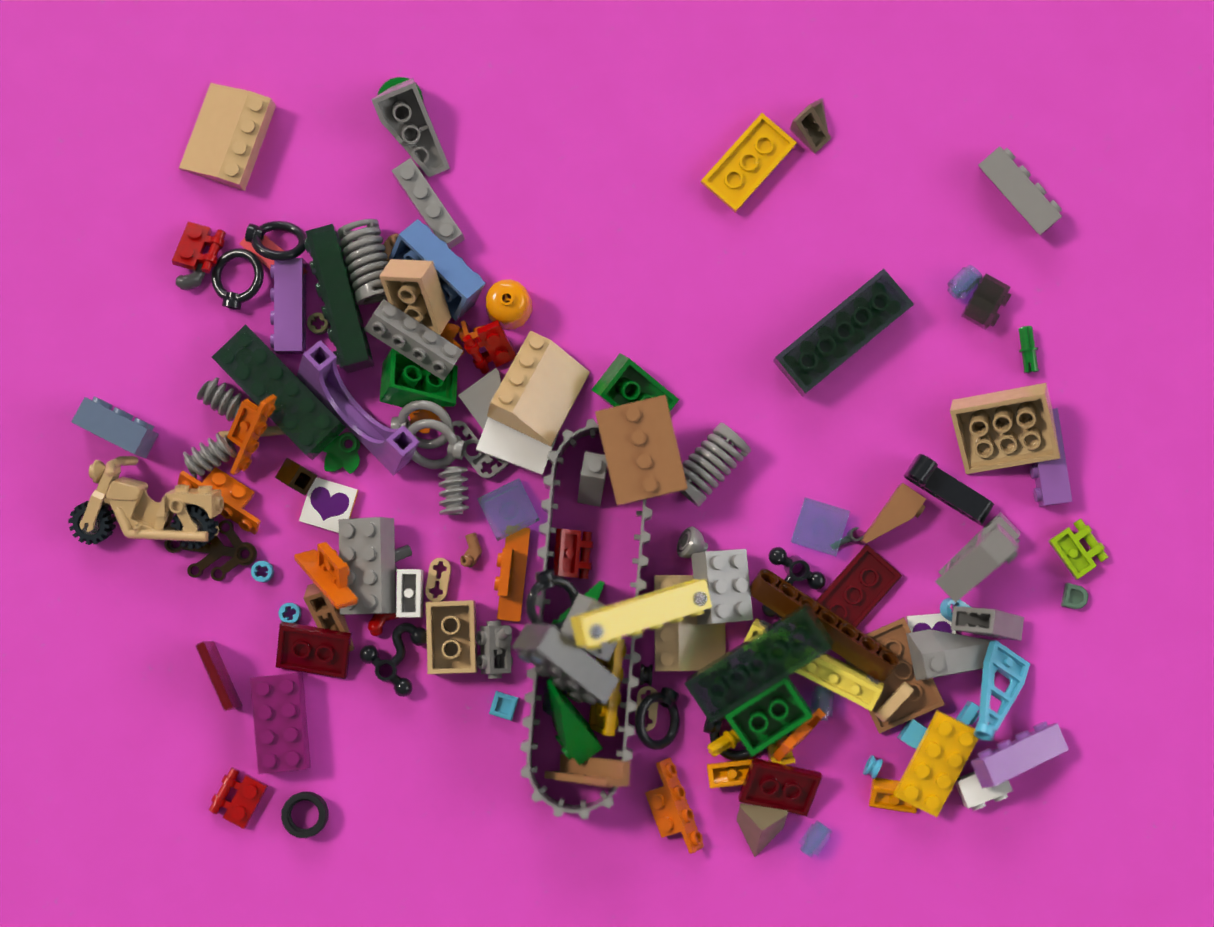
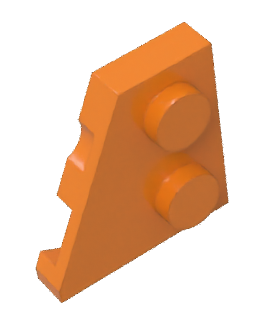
(787, 744)

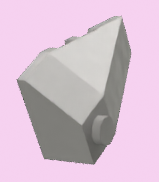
(407, 120)
(945, 653)

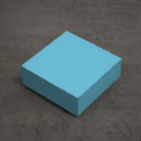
(503, 705)

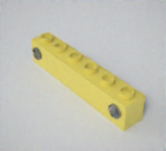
(641, 612)
(835, 675)

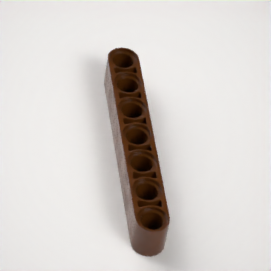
(847, 639)

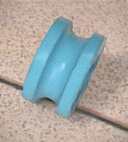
(263, 564)
(283, 609)
(872, 766)

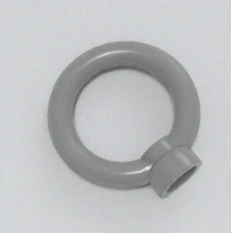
(397, 422)
(455, 447)

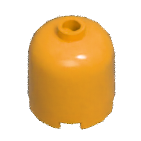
(510, 314)

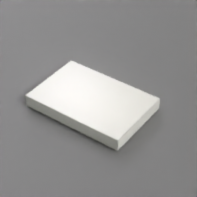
(513, 447)

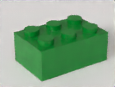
(769, 716)

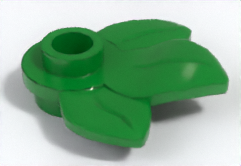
(340, 456)

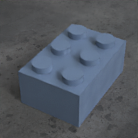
(115, 426)

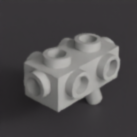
(495, 649)

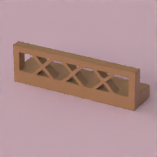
(593, 771)

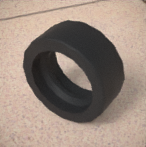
(287, 820)

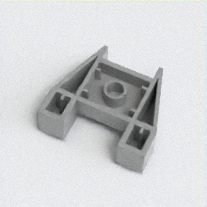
(980, 557)

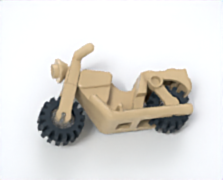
(142, 516)

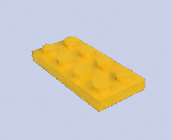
(748, 162)
(604, 717)
(936, 763)

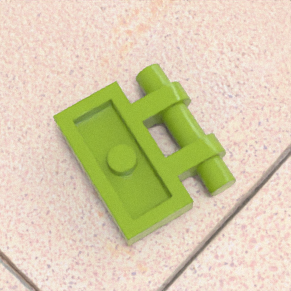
(1073, 553)

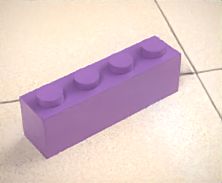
(289, 306)
(1052, 475)
(1019, 755)

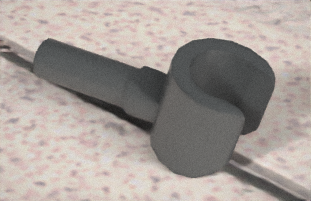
(849, 538)

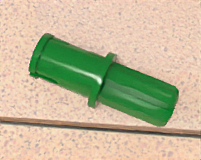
(1028, 349)

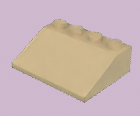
(228, 135)
(538, 389)
(1005, 428)
(685, 643)

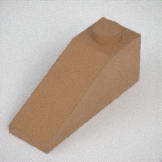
(900, 508)
(323, 612)

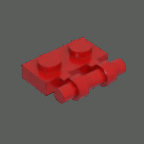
(192, 246)
(496, 343)
(568, 553)
(245, 800)

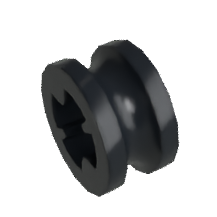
(646, 674)

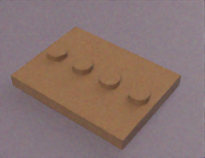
(641, 450)
(925, 693)

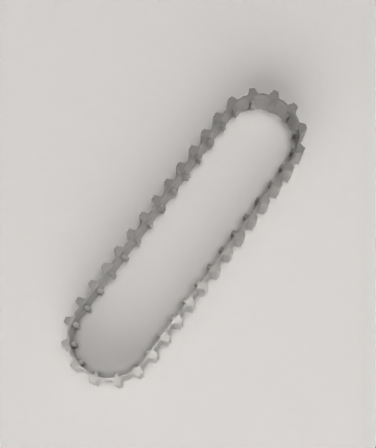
(546, 529)

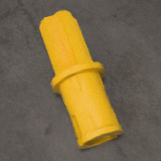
(727, 740)

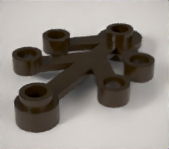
(217, 550)

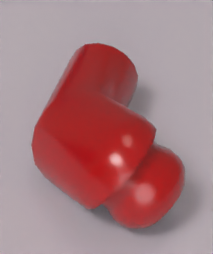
(377, 622)

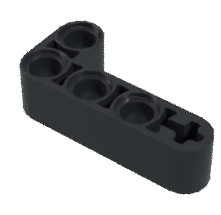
(927, 476)

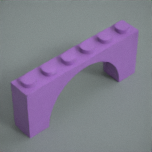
(320, 374)

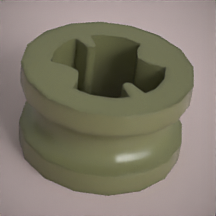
(312, 328)

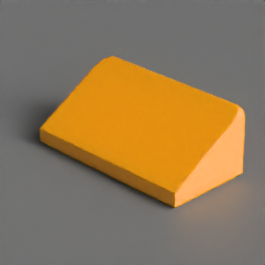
(727, 773)
(882, 796)

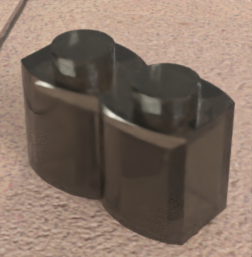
(986, 301)

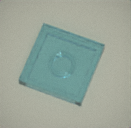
(508, 509)
(820, 526)

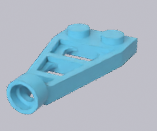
(1013, 667)

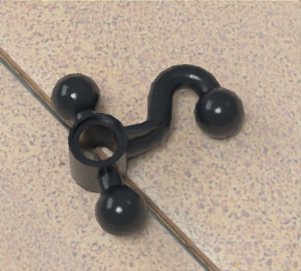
(815, 580)
(369, 655)

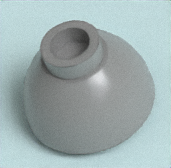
(691, 542)

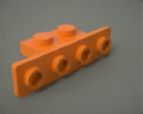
(247, 428)
(234, 493)
(328, 574)
(512, 575)
(672, 809)

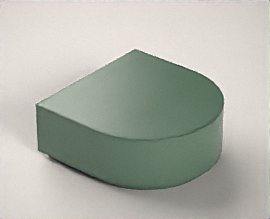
(1074, 596)

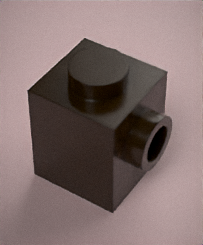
(296, 476)

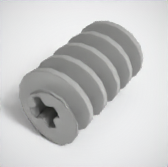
(220, 399)
(209, 455)
(453, 490)

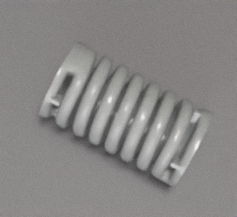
(368, 255)
(705, 454)

